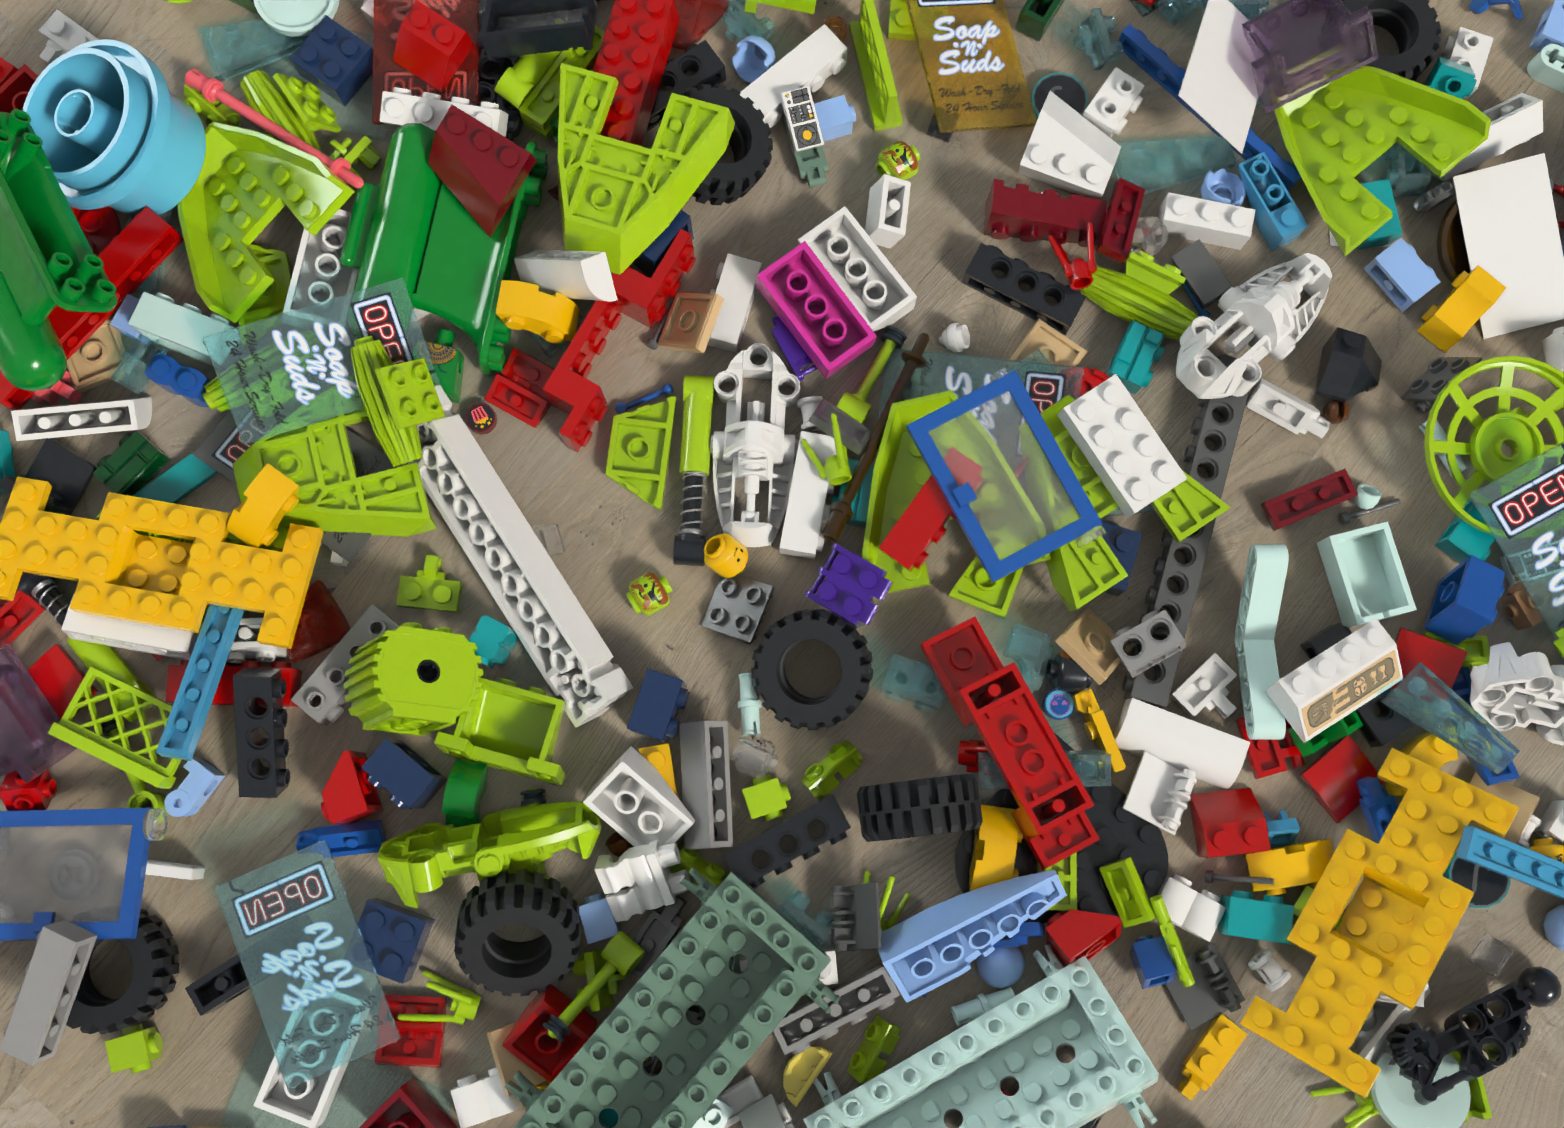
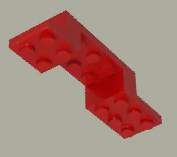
(637, 298)
(1018, 739)

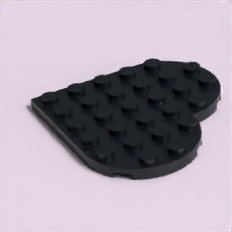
(1120, 837)

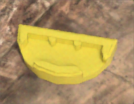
(802, 1071)

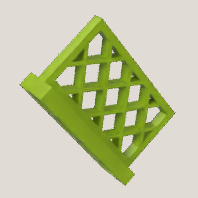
(875, 68)
(106, 748)

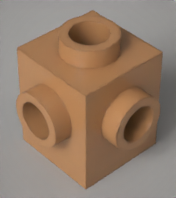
(1520, 607)

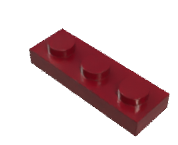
(1121, 220)
(1309, 499)

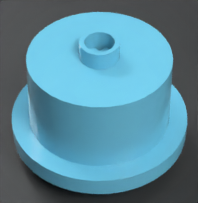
(115, 130)

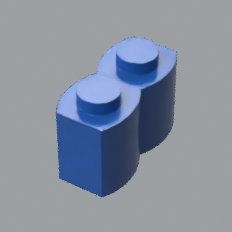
(178, 378)

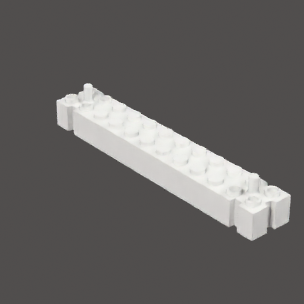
(517, 569)

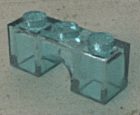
(1029, 650)

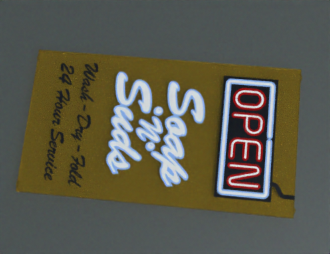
(971, 65)

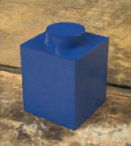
(1152, 961)

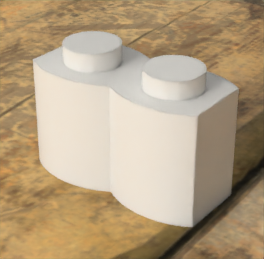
(1189, 909)
(482, 1099)

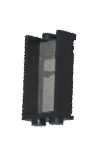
(536, 26)

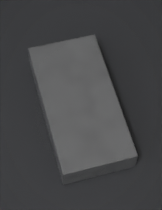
(852, 433)

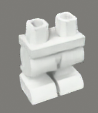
(646, 873)

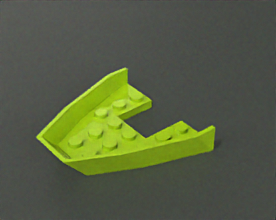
(1356, 120)
(621, 193)
(235, 197)
(895, 483)
(329, 488)
(1092, 569)

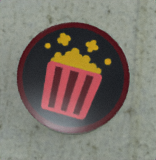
(481, 418)

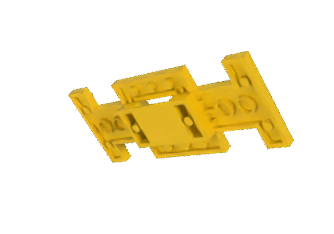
(151, 576)
(1391, 927)

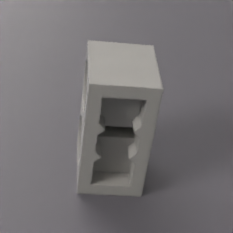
(1152, 650)

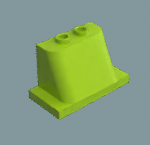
(509, 731)

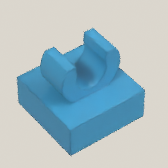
(1281, 831)

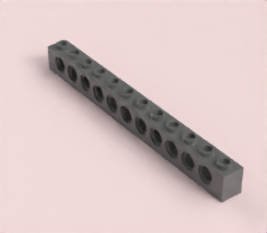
(1193, 547)

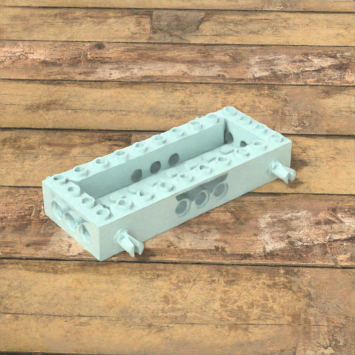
(1016, 1043)

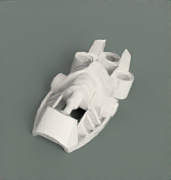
(1262, 317)
(754, 448)
(1496, 688)

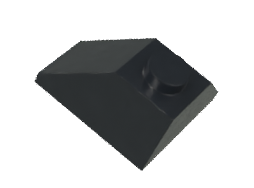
(1347, 366)

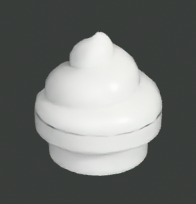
(955, 337)

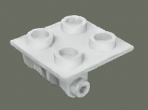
(1159, 793)

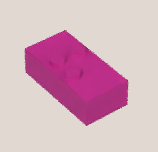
(815, 310)

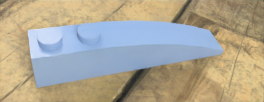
(950, 935)

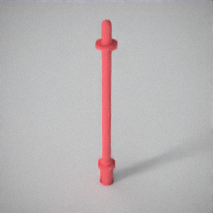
(213, 91)

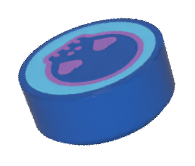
(1058, 704)

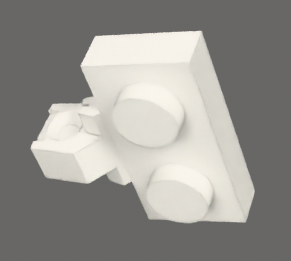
(62, 36)
(1206, 689)

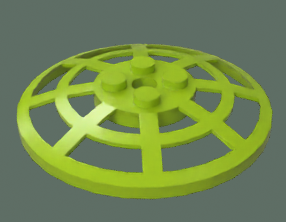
(1491, 432)

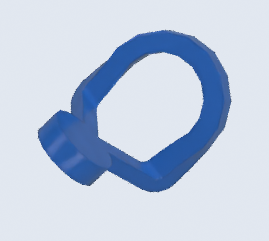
(1480, 6)

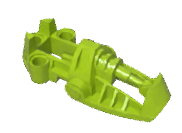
(499, 843)

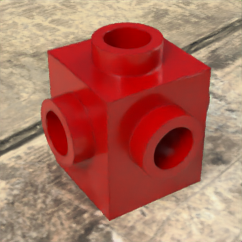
(30, 795)

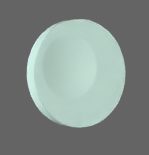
(295, 17)
(1396, 1100)

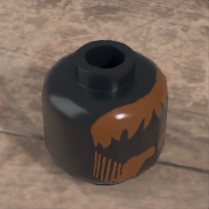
(1067, 674)

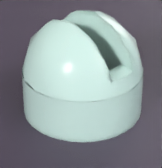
(1367, 496)

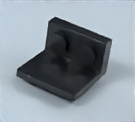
(63, 470)

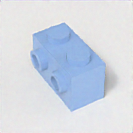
(1402, 274)

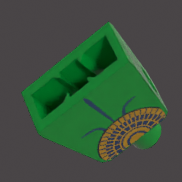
(447, 363)

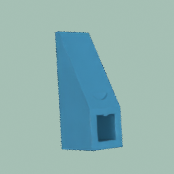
(1274, 208)

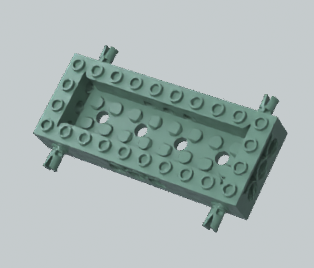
(654, 1021)

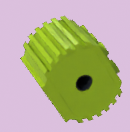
(413, 680)

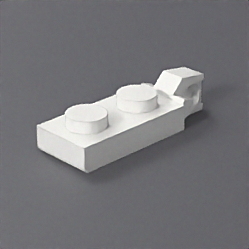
(1286, 409)

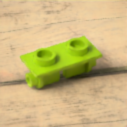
(207, 110)
(820, 776)
(689, 857)
(879, 1037)

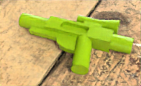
(1172, 941)

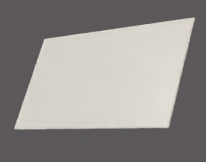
(1220, 73)
(1516, 239)

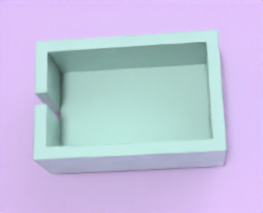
(176, 326)
(1366, 575)

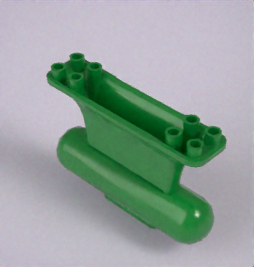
(428, 238)
(41, 260)

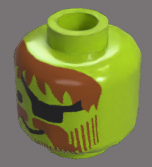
(899, 161)
(649, 593)

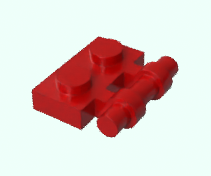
(1267, 756)

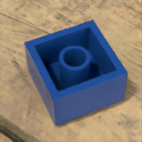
(1465, 600)

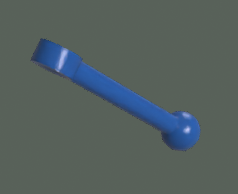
(1201, 312)
(621, 407)

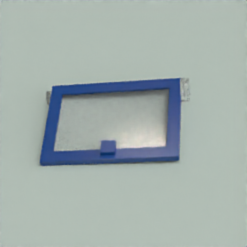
(1005, 476)
(75, 869)

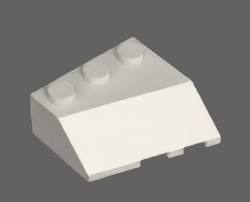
(1069, 151)

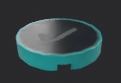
(1065, 87)
(1487, 885)

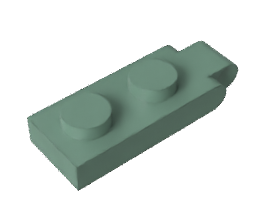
(810, 162)

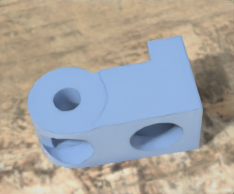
(1550, 27)
(194, 788)

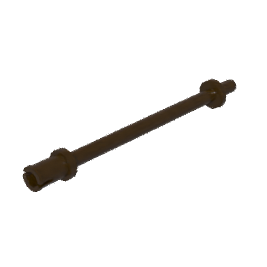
(842, 510)

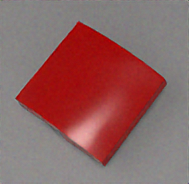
(520, 388)
(17, 616)
(1437, 656)
(58, 678)
(1336, 775)
(420, 1040)

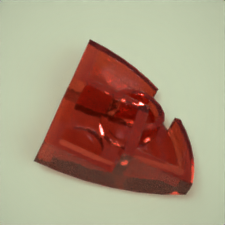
(319, 625)

